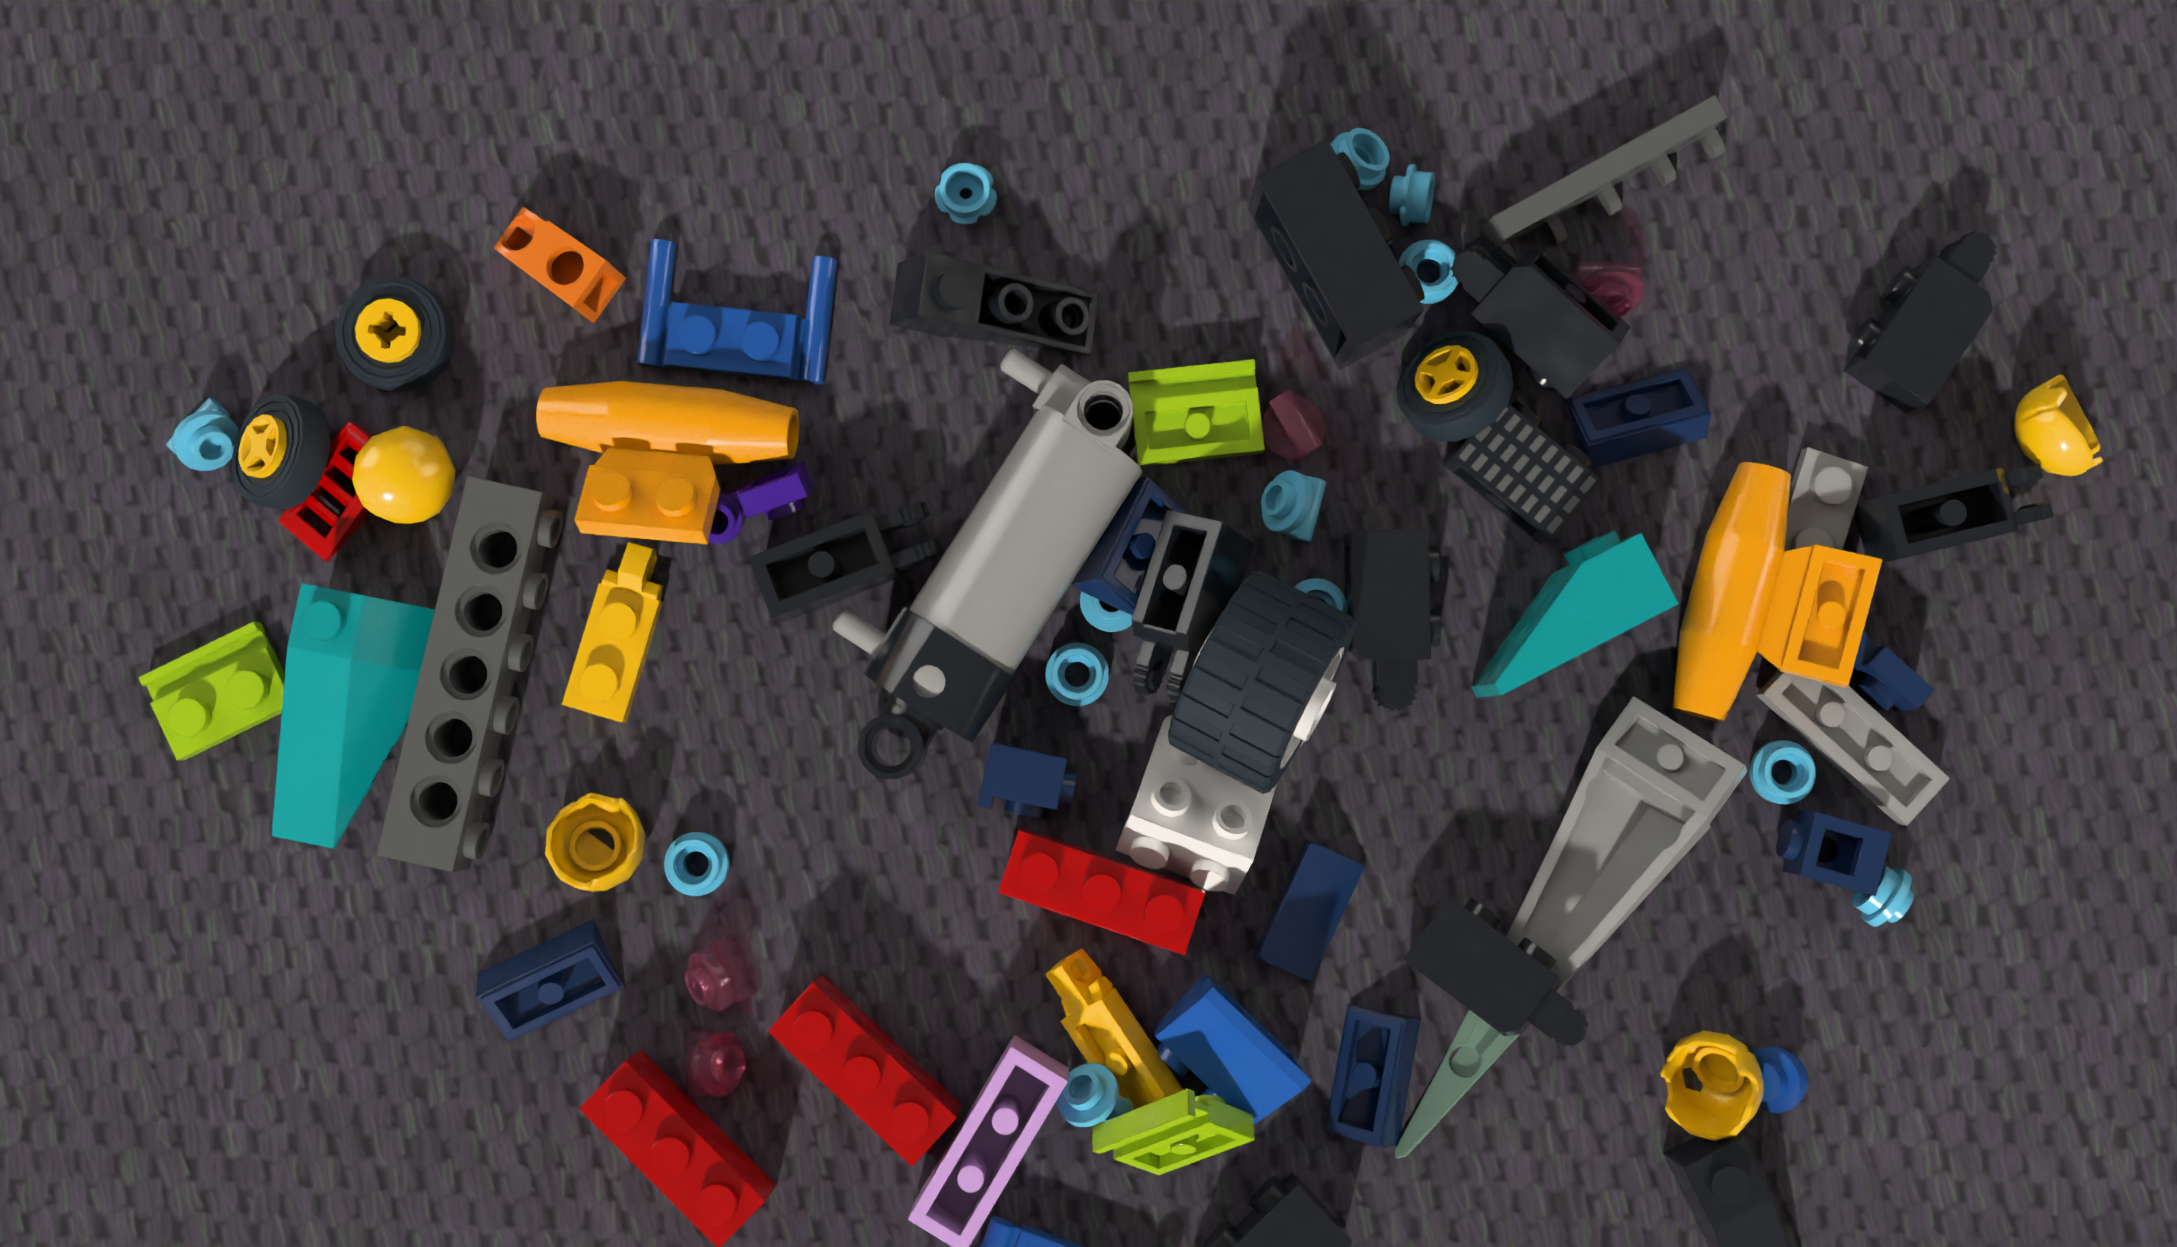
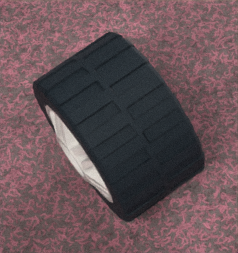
(1261, 681)

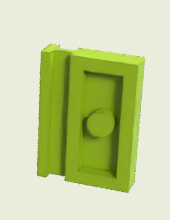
(1196, 413)
(217, 690)
(1174, 1132)

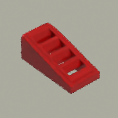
(342, 450)

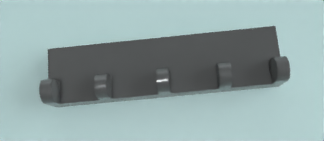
(1609, 170)

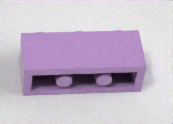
(989, 1144)

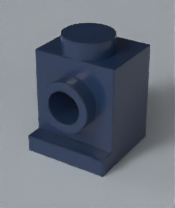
(1026, 780)
(1855, 855)

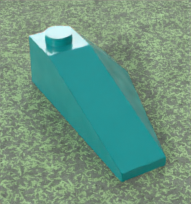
(343, 706)

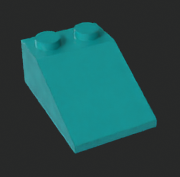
(1588, 602)

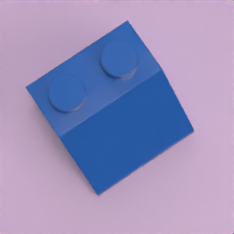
(1228, 1051)

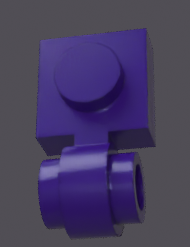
(773, 493)

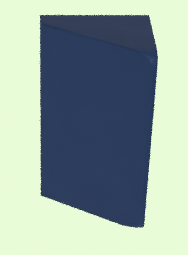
(1639, 417)
(1124, 551)
(1308, 910)
(548, 981)
(1372, 1076)

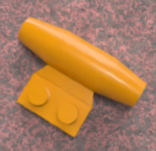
(661, 451)
(1752, 596)

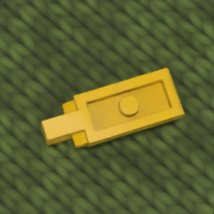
(616, 637)
(1109, 1031)

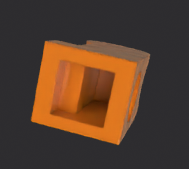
(560, 263)

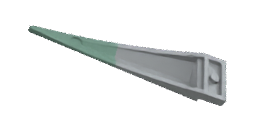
(1626, 828)

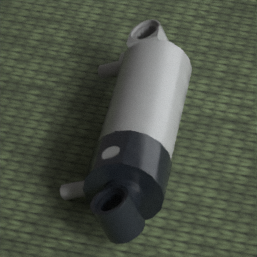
(1003, 570)

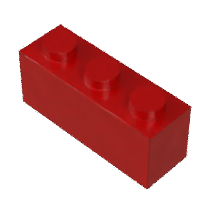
(1102, 890)
(866, 1069)
(678, 1148)

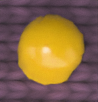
(2056, 430)
(404, 475)
(584, 859)
(1729, 1090)

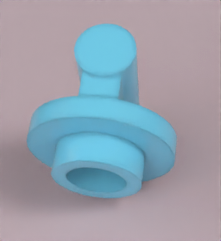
(205, 437)
(1292, 504)
(1091, 1096)

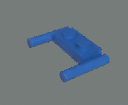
(732, 338)

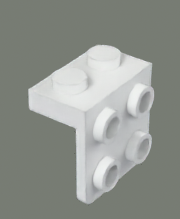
(1194, 819)

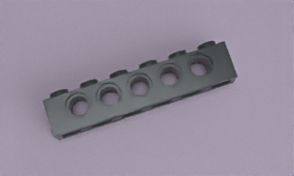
(413, 825)

